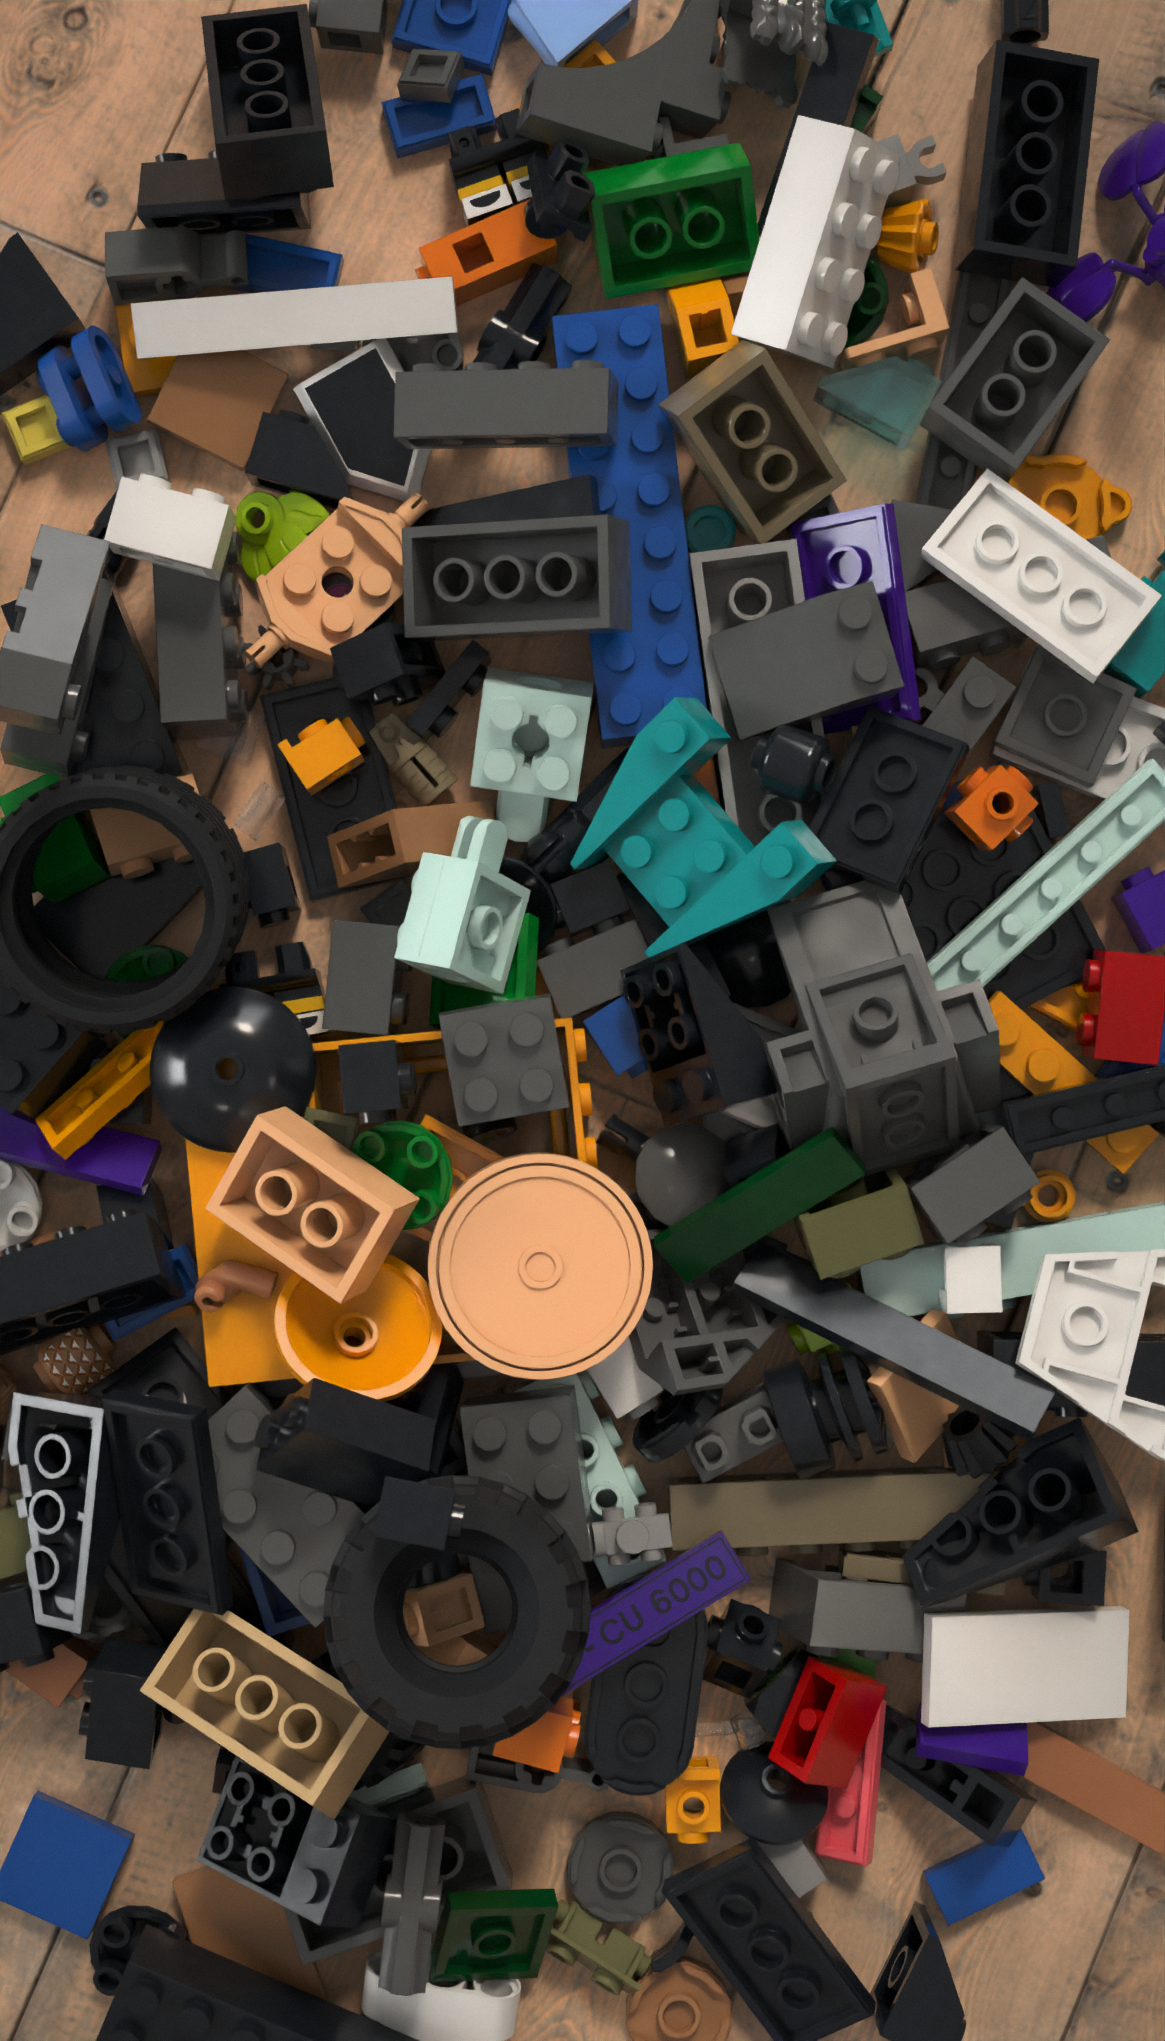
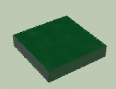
(492, 1934)

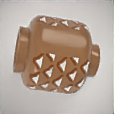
(75, 1360)

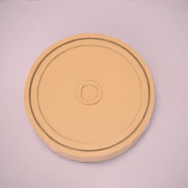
(539, 1266)

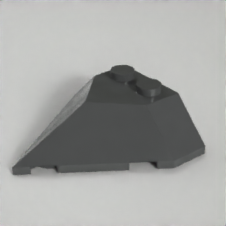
(699, 1330)

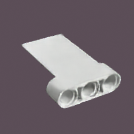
(446, 2010)

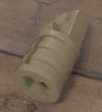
(400, 747)

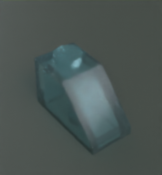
(881, 396)

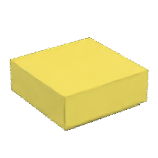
(35, 430)

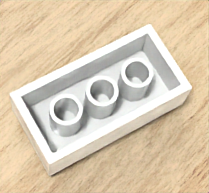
(817, 241)

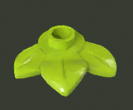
(284, 528)

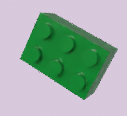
(673, 220)

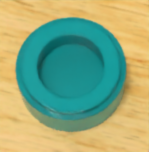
(709, 529)

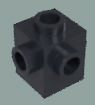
(741, 1648)

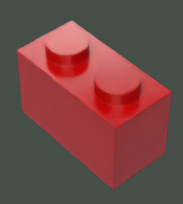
(1123, 1007)
(827, 1722)

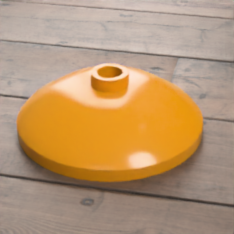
(390, 1319)

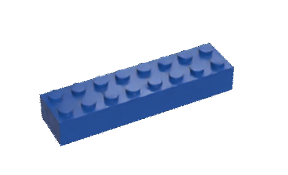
(638, 483)

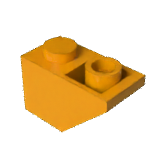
(701, 323)

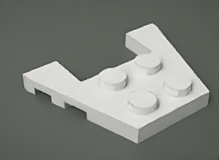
(1086, 1335)

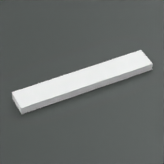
(294, 317)

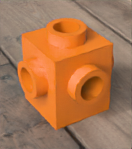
(974, 808)

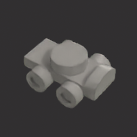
(633, 1535)

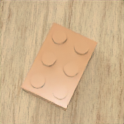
(312, 1203)

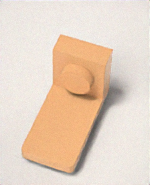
(919, 306)
(442, 1610)

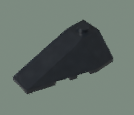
(66, 1502)
(1034, 1514)

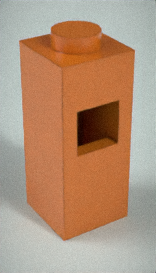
(486, 254)

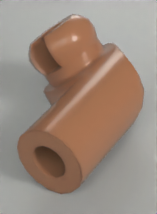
(231, 1279)

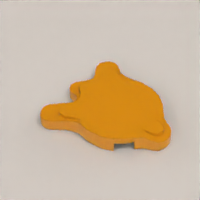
(1072, 493)

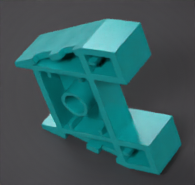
(681, 841)

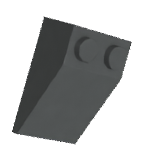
(807, 661)

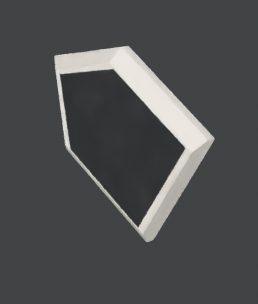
(355, 419)

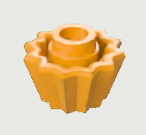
(908, 235)

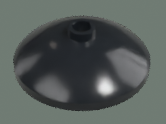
(271, 1055)

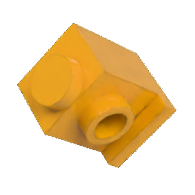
(324, 752)
(700, 1781)

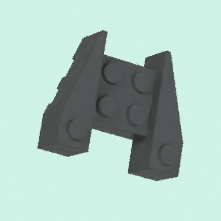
(54, 652)

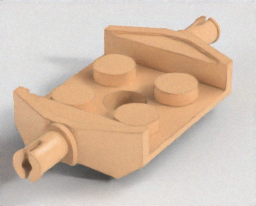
(353, 542)

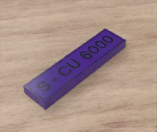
(659, 1603)

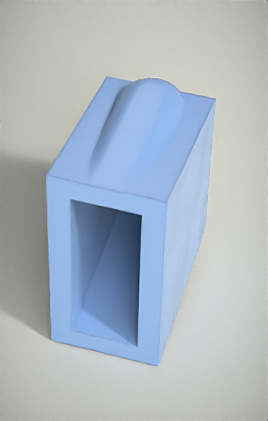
(567, 27)

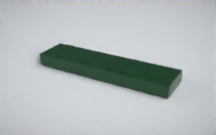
(759, 1204)

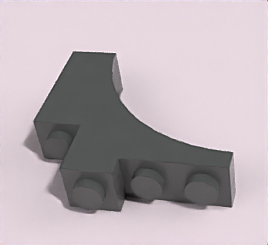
(617, 105)

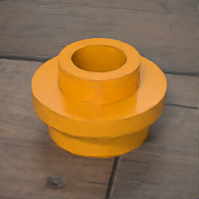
(1064, 1197)

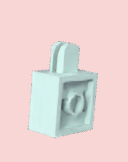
(530, 745)
(464, 911)

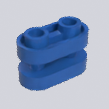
(88, 389)

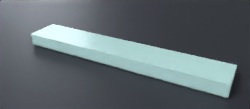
(1054, 882)

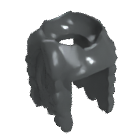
(764, 40)

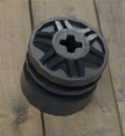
(825, 1411)

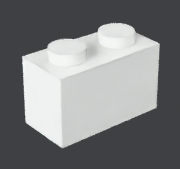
(171, 526)

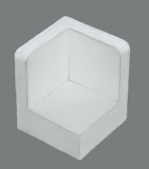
(972, 1280)

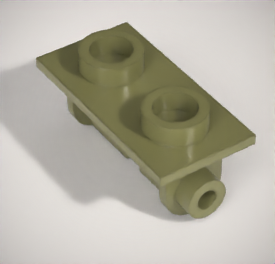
(611, 1962)

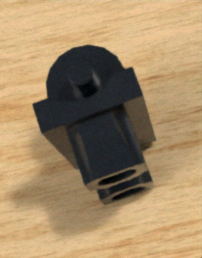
(559, 193)

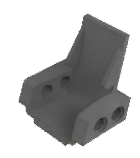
(878, 1044)

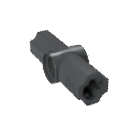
(412, 1904)

